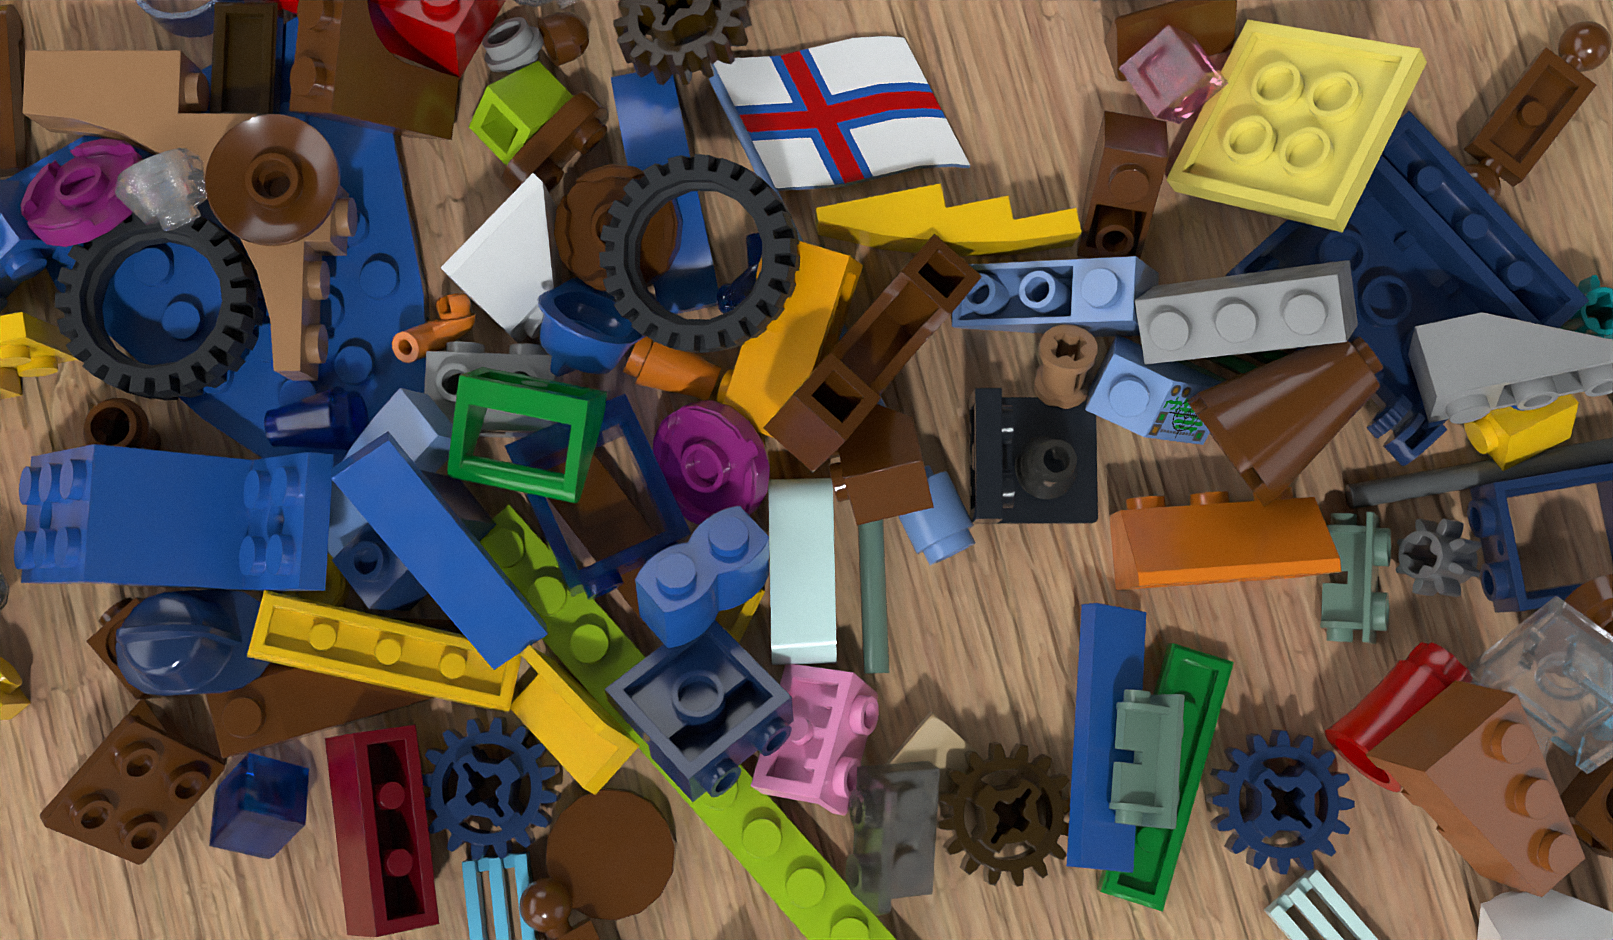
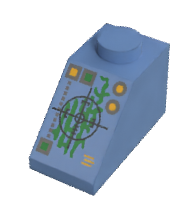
(1148, 396)

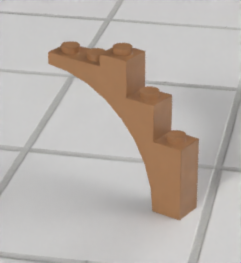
(156, 106)

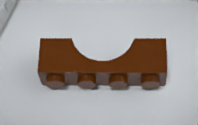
(872, 353)

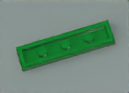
(1156, 852)

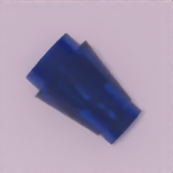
(319, 421)

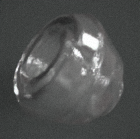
(164, 188)

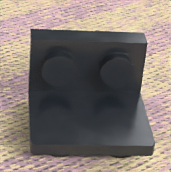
(996, 435)

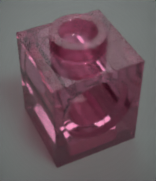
(1173, 75)

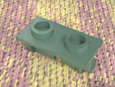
(1358, 602)
(1148, 788)

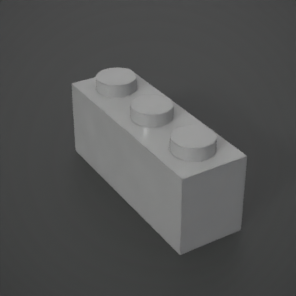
(1247, 313)

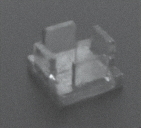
(1563, 679)

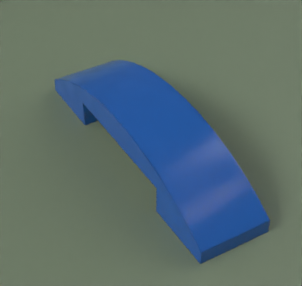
(650, 135)

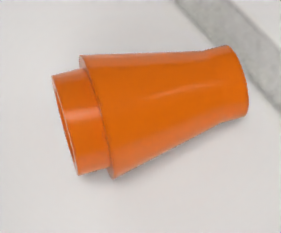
(671, 369)

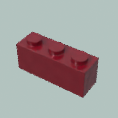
(381, 831)

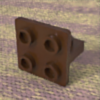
(133, 787)

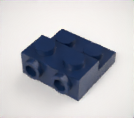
(703, 710)

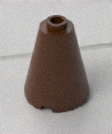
(1287, 411)

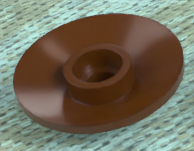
(249, 162)

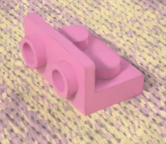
(827, 738)

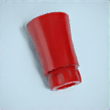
(1390, 704)

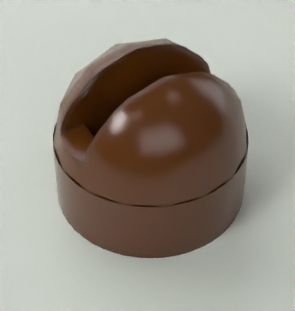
(563, 36)

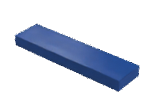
(439, 549)
(1107, 665)

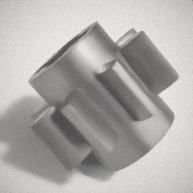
(1438, 557)

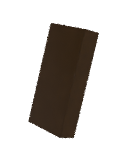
(246, 58)

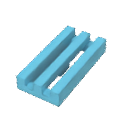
(475, 900)

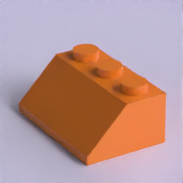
(1219, 541)

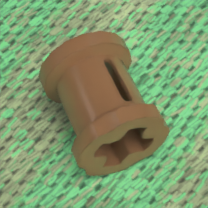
(1066, 357)

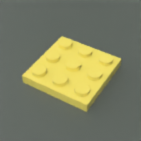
(1297, 123)

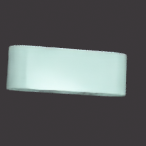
(802, 571)

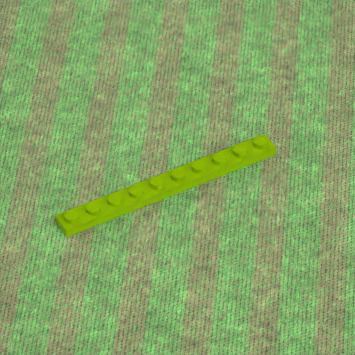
(741, 817)

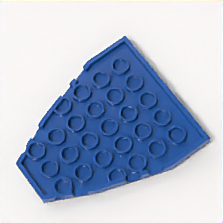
(170, 297)

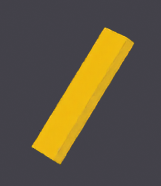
(379, 652)

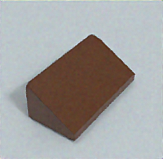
(1207, 20)

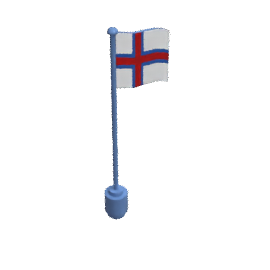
(836, 122)

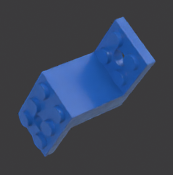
(175, 520)

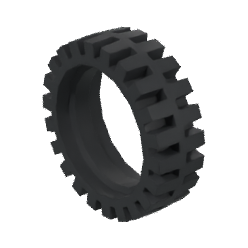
(628, 227)
(205, 367)

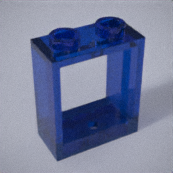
(550, 448)

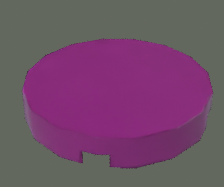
(78, 199)
(711, 460)

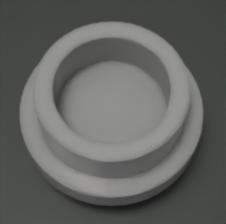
(512, 45)

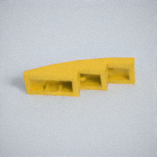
(911, 217)

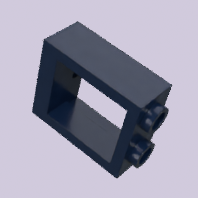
(1491, 522)

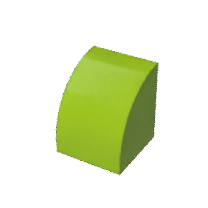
(517, 109)

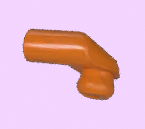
(433, 335)

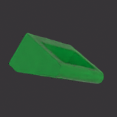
(531, 397)

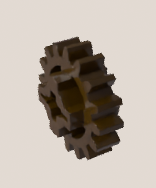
(684, 35)
(1025, 789)

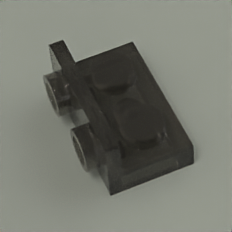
(893, 833)

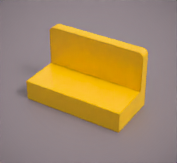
(572, 723)

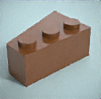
(1485, 785)

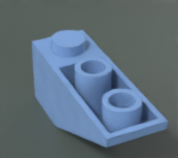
(1046, 294)

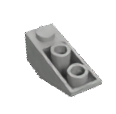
(1503, 362)

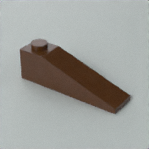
(300, 702)

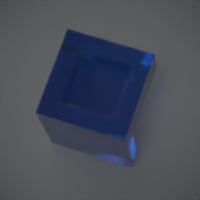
(259, 806)

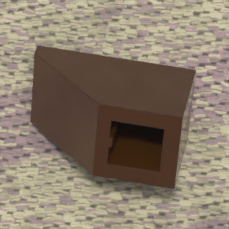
(1123, 185)
(881, 468)

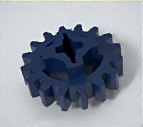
(508, 811)
(1258, 817)

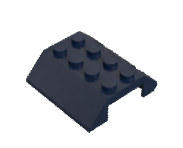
(1421, 253)

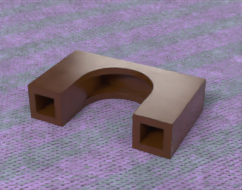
(354, 80)

